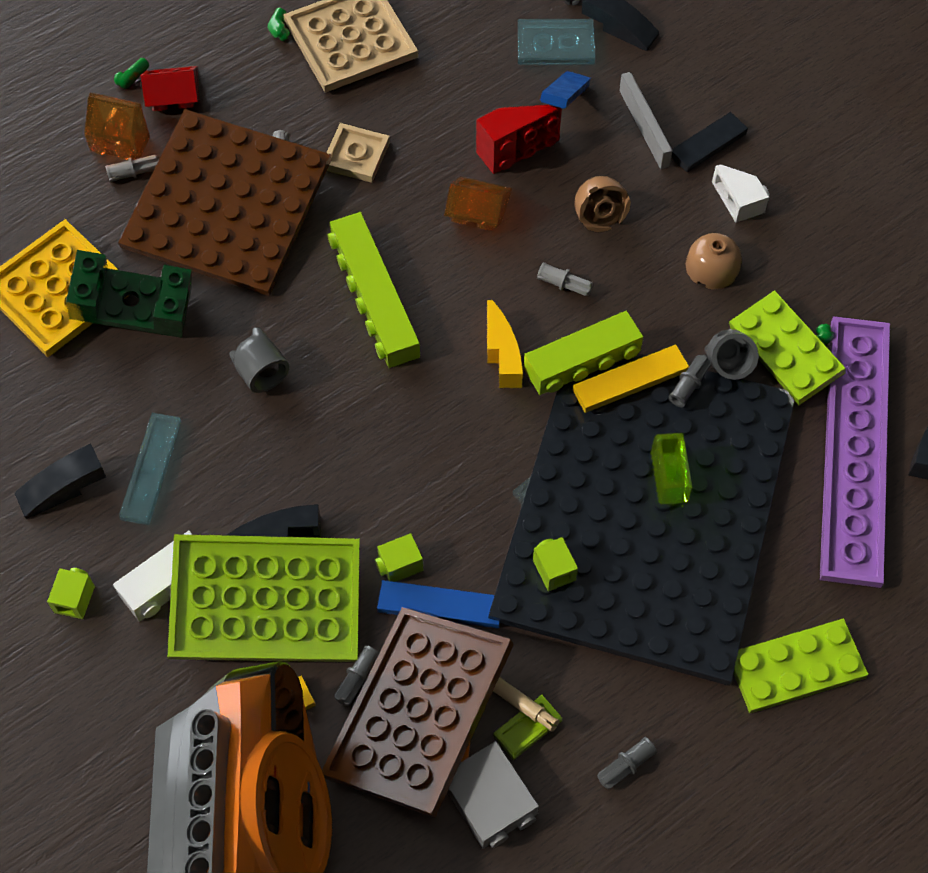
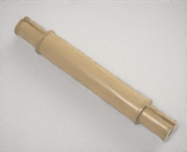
(525, 704)

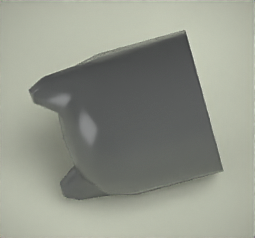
(732, 354)
(256, 355)

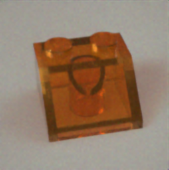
(115, 127)
(477, 202)

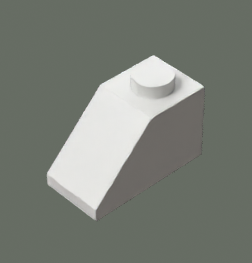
(740, 192)

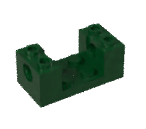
(99, 293)

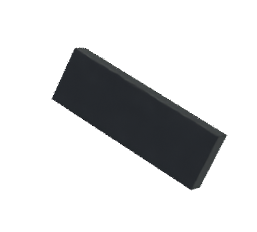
(708, 141)

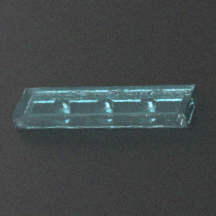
(150, 469)

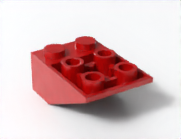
(516, 134)

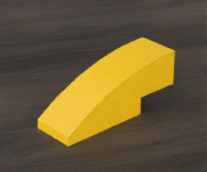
(503, 348)

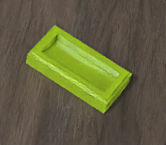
(522, 731)

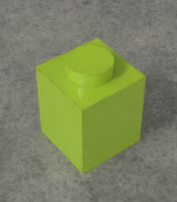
(399, 558)
(554, 563)
(71, 593)

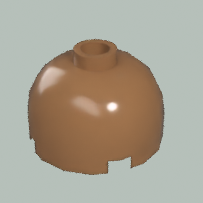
(601, 203)
(714, 261)

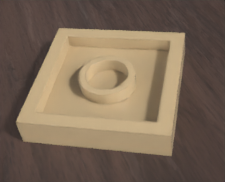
(357, 152)

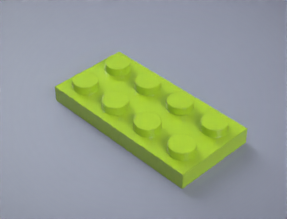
(788, 347)
(798, 665)

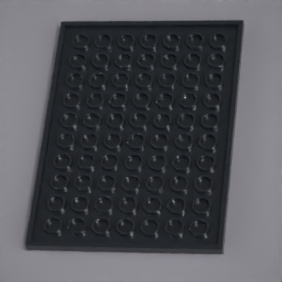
(650, 575)

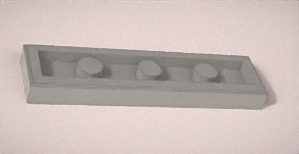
(645, 120)

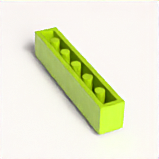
(374, 290)

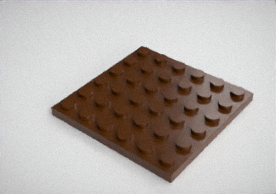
(226, 202)

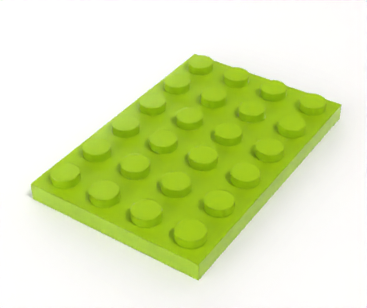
(264, 598)

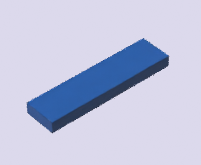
(565, 89)
(443, 603)

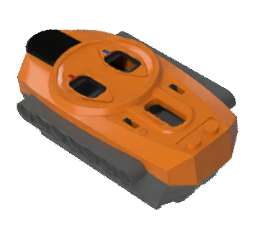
(240, 781)

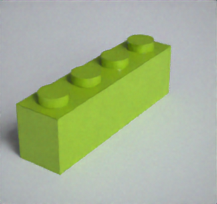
(583, 353)

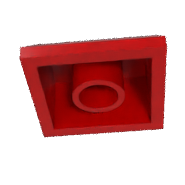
(170, 87)

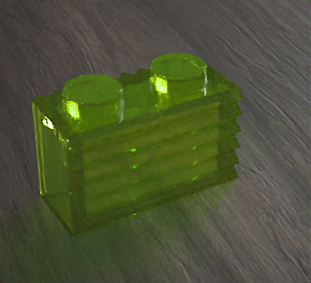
(671, 468)

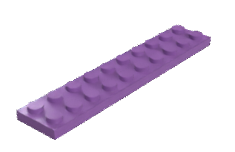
(856, 455)

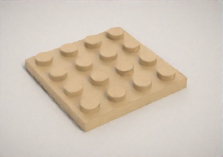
(349, 39)

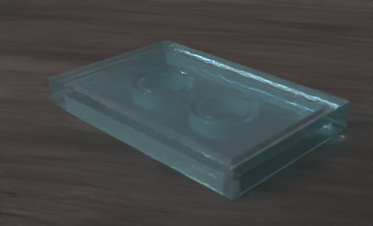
(555, 41)

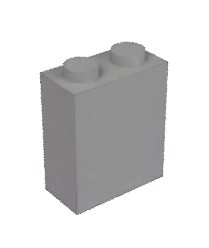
(491, 796)

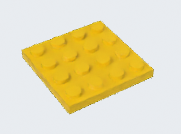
(37, 287)

